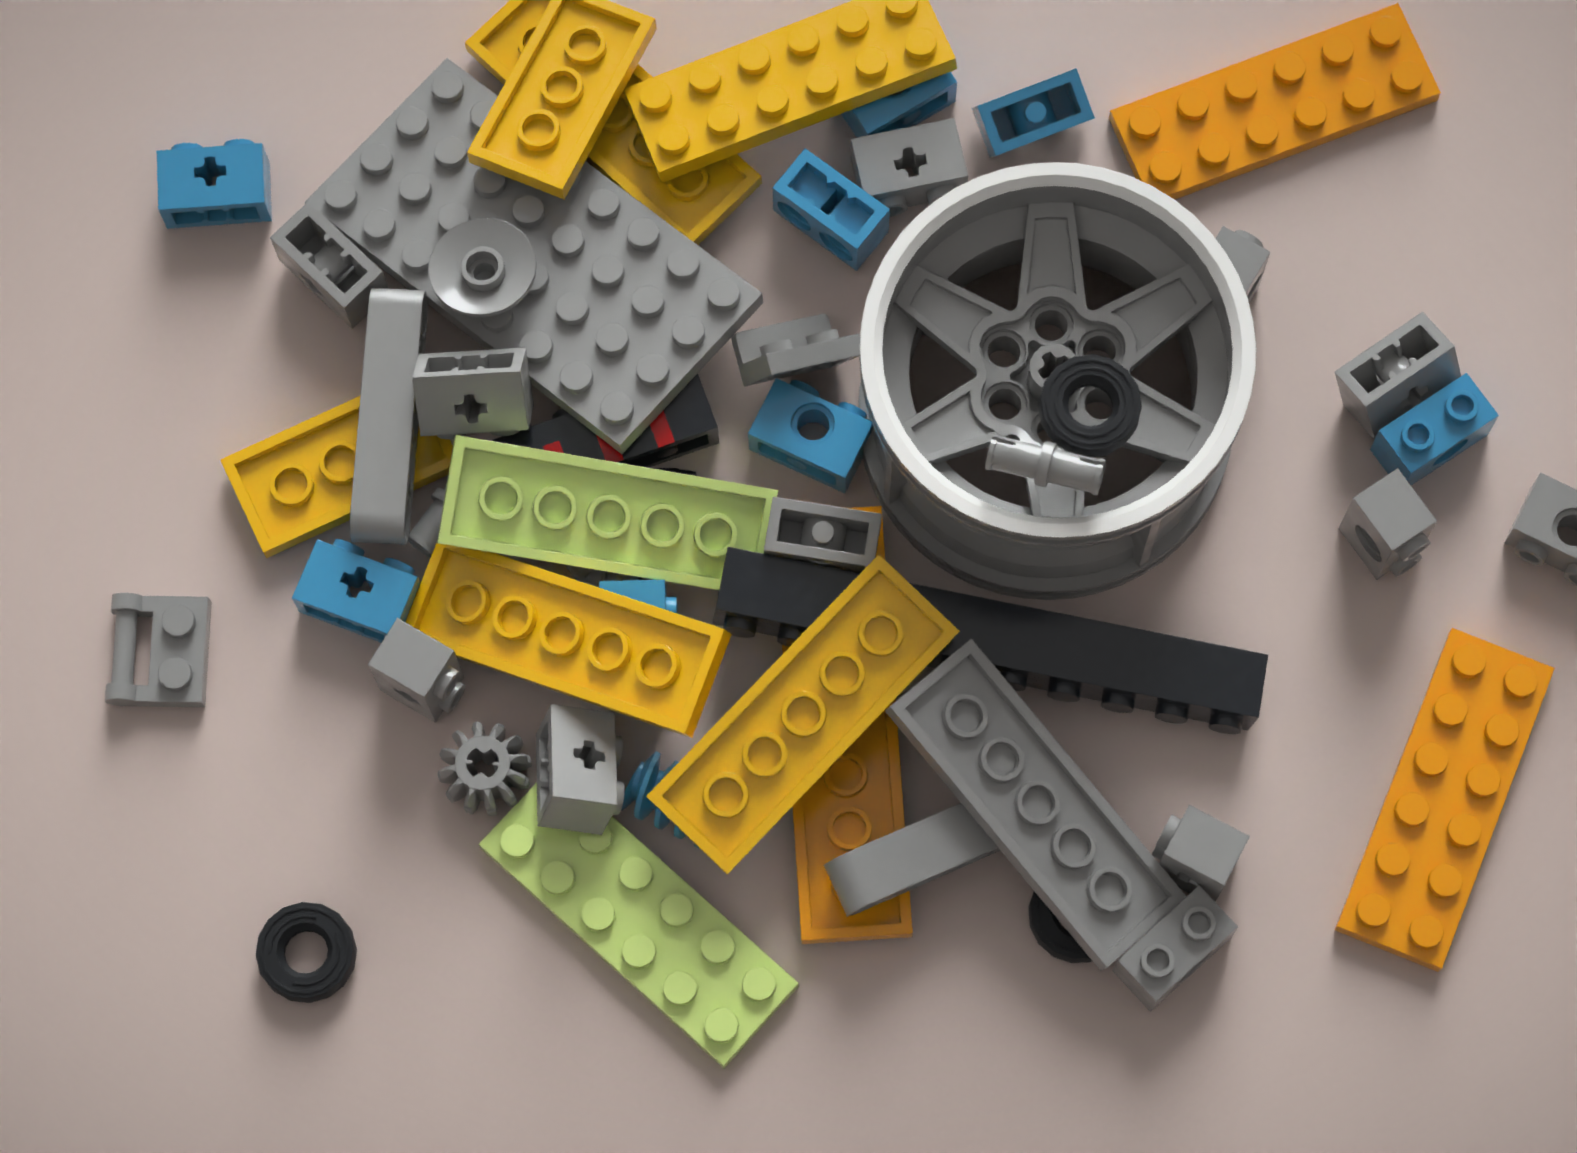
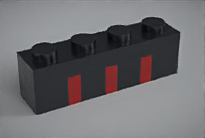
(677, 431)

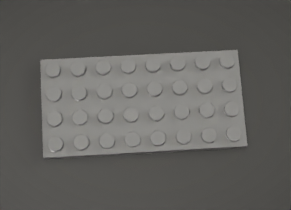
(618, 294)

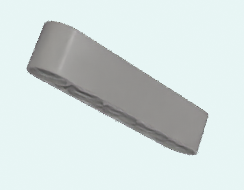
(388, 417)
(908, 859)

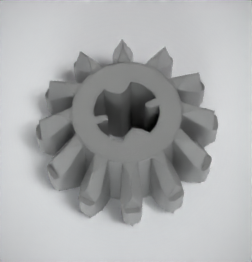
(489, 750)

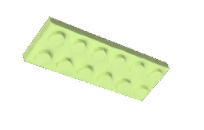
(598, 513)
(646, 926)

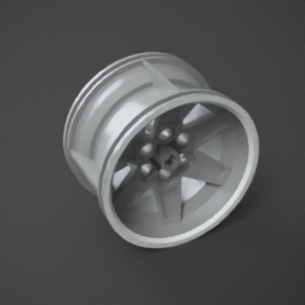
(1053, 224)

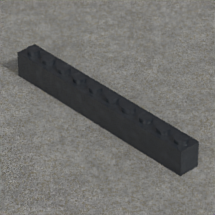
(1024, 643)

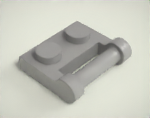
(176, 653)

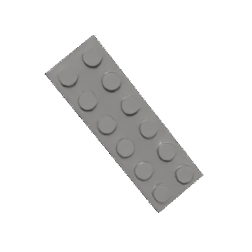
(1036, 804)

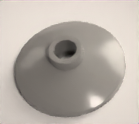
(480, 247)

